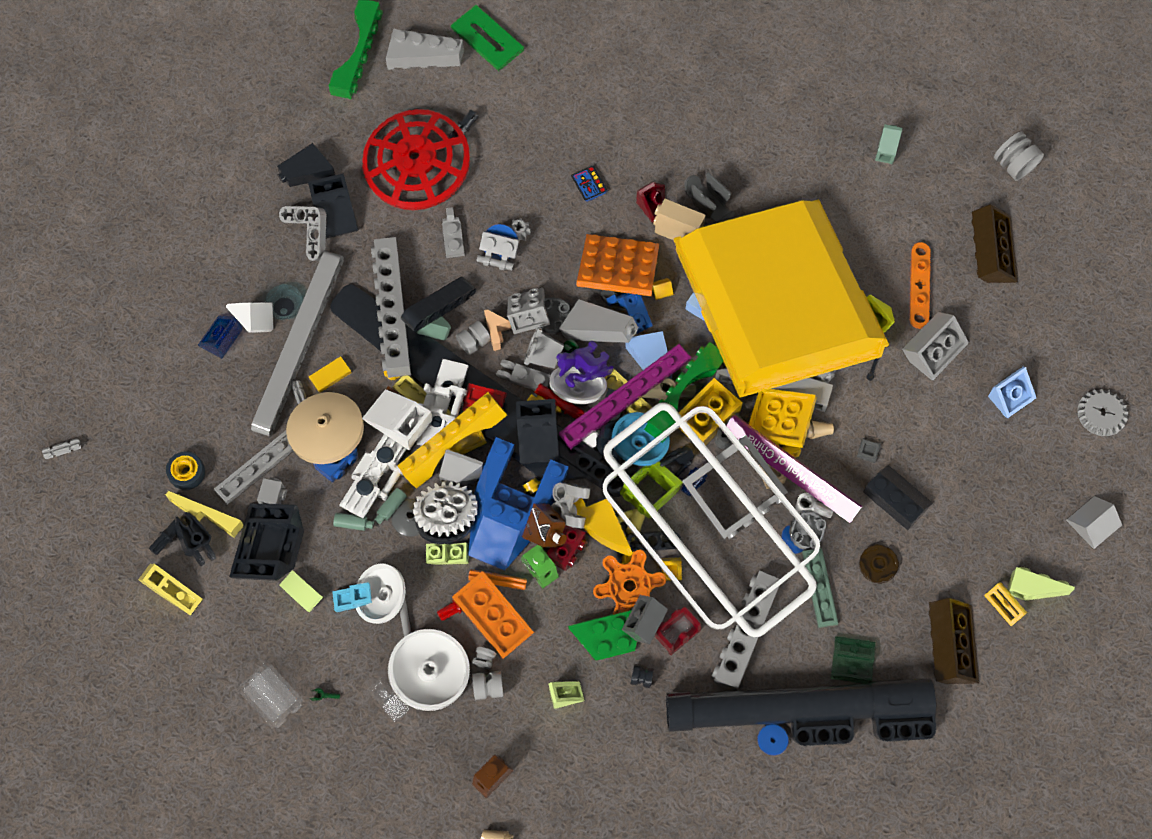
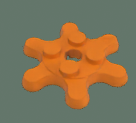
(620, 573)

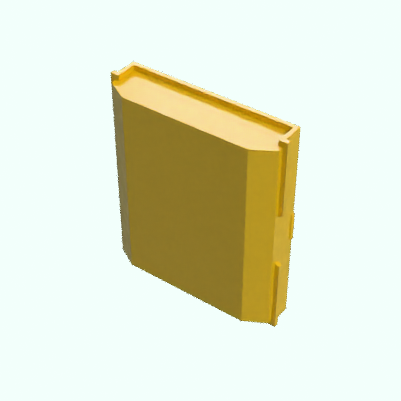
(779, 296)

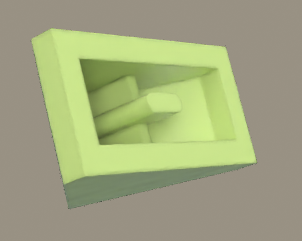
(565, 693)

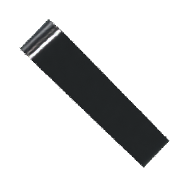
(438, 304)

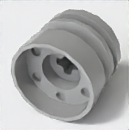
(1018, 156)

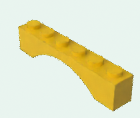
(479, 416)

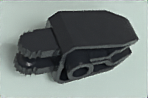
(194, 538)

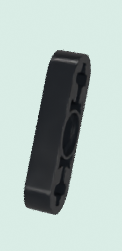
(638, 546)

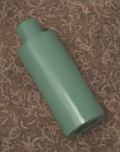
(390, 505)
(352, 522)

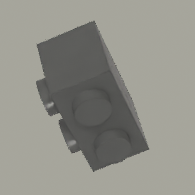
(644, 619)

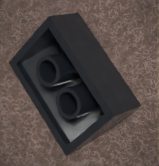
(897, 497)

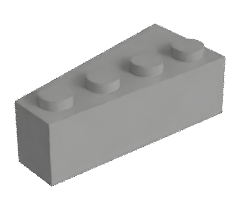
(422, 50)

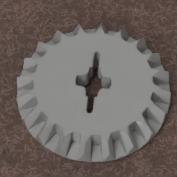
(1092, 418)

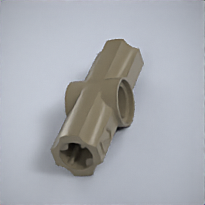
(658, 392)

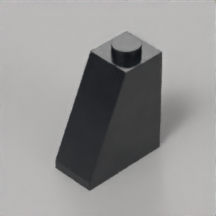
(305, 167)

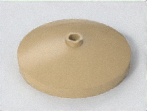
(325, 428)

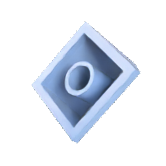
(1013, 393)

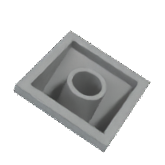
(1095, 521)

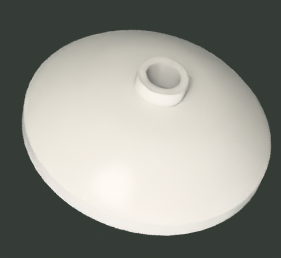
(582, 393)
(383, 581)

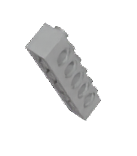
(731, 679)

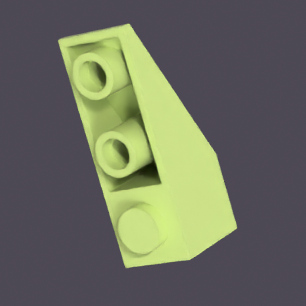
(1031, 586)

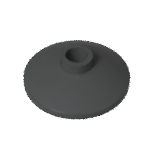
(401, 523)

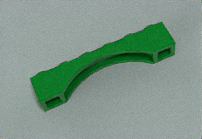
(344, 79)
(704, 366)

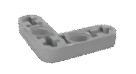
(312, 224)

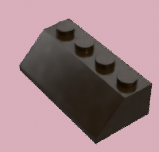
(994, 245)
(953, 642)

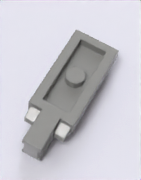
(452, 235)

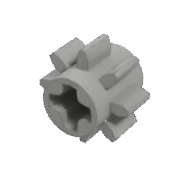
(519, 224)

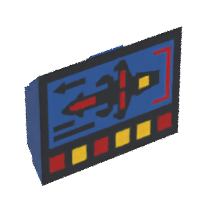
(589, 183)

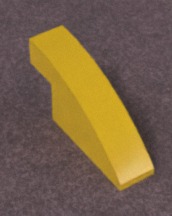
(603, 525)

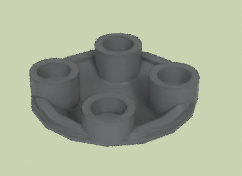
(557, 312)
(800, 536)

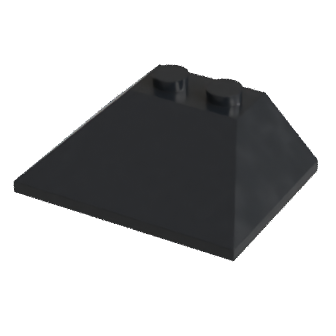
(268, 542)

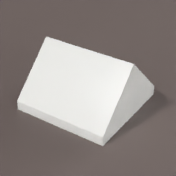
(253, 316)

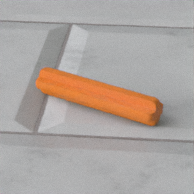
(501, 580)

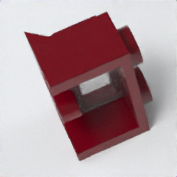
(677, 630)

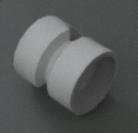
(474, 337)
(487, 685)

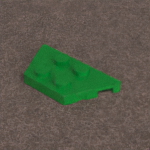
(604, 636)

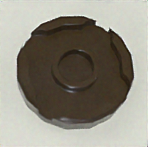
(878, 564)

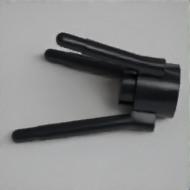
(682, 456)

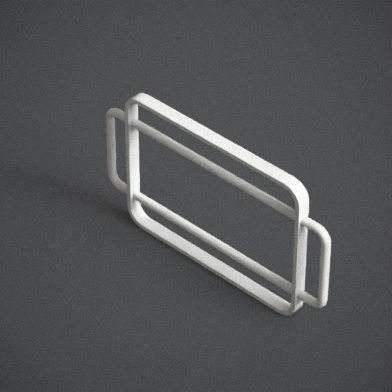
(681, 422)

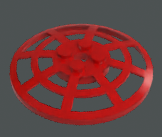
(416, 167)

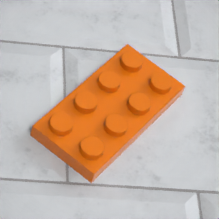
(492, 615)

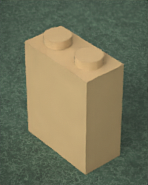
(676, 220)

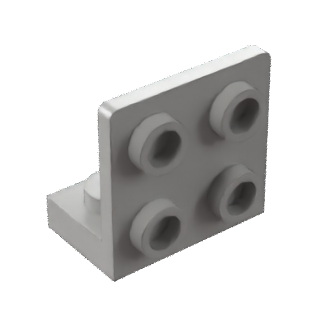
(527, 310)

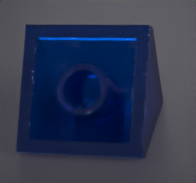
(221, 335)

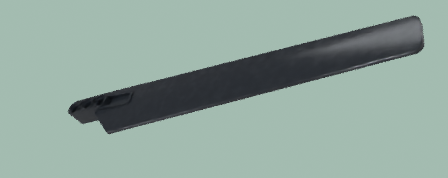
(425, 359)

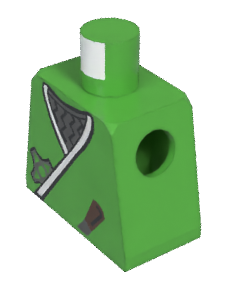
(539, 565)

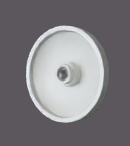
(428, 669)

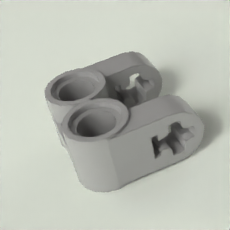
(565, 495)

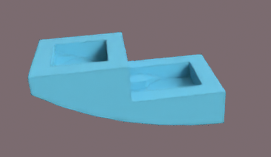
(353, 597)

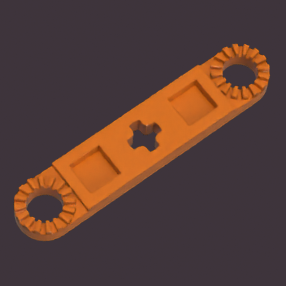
(920, 273)

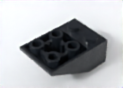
(333, 196)
(537, 431)

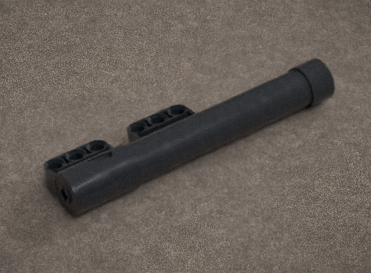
(813, 709)

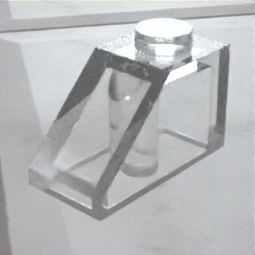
(388, 699)

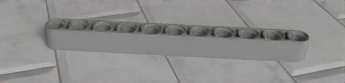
(296, 343)

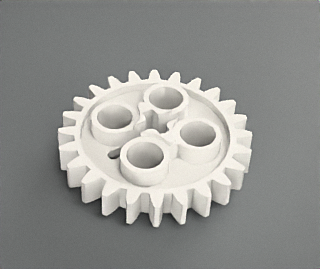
(445, 508)

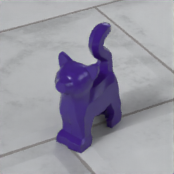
(585, 363)

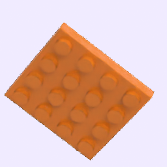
(618, 265)

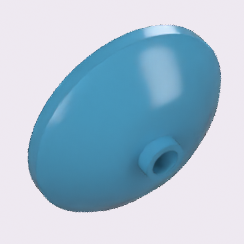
(627, 448)

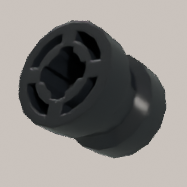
(642, 676)

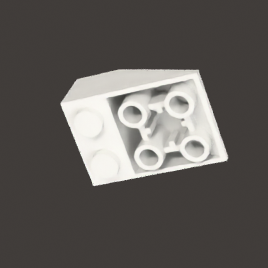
(398, 418)

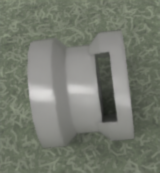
(484, 657)

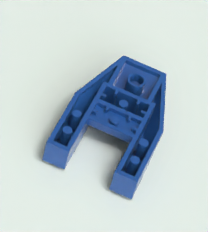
(505, 511)

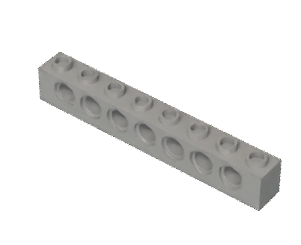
(400, 364)

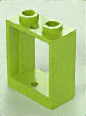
(662, 476)

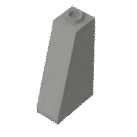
(597, 323)

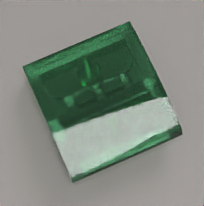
(852, 660)

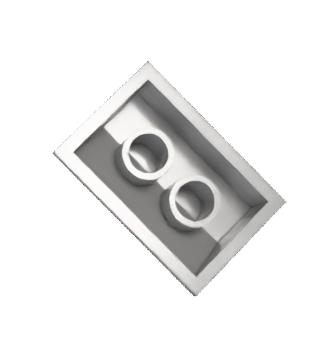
(936, 345)

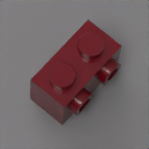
(564, 555)

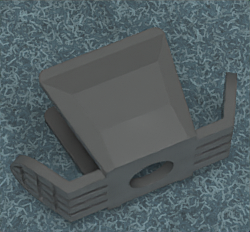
(715, 191)

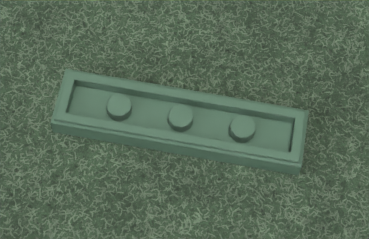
(822, 598)

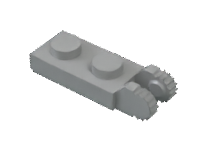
(523, 375)

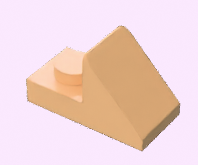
(495, 325)

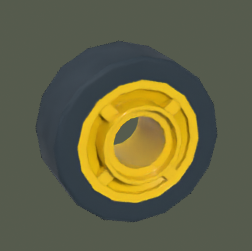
(192, 477)

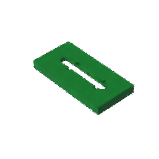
(496, 58)

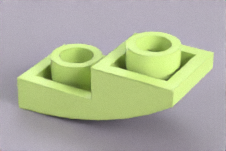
(447, 553)
(300, 591)

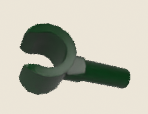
(321, 694)

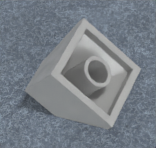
(460, 469)

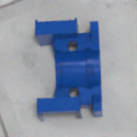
(635, 308)

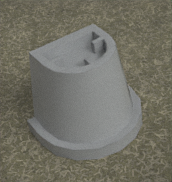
(543, 350)

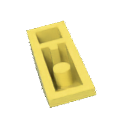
(170, 588)

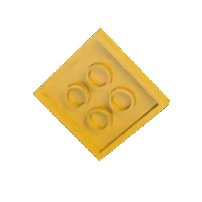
(783, 416)

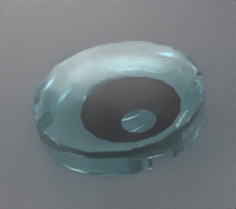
(285, 301)

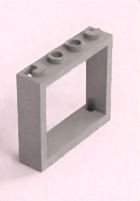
(748, 519)

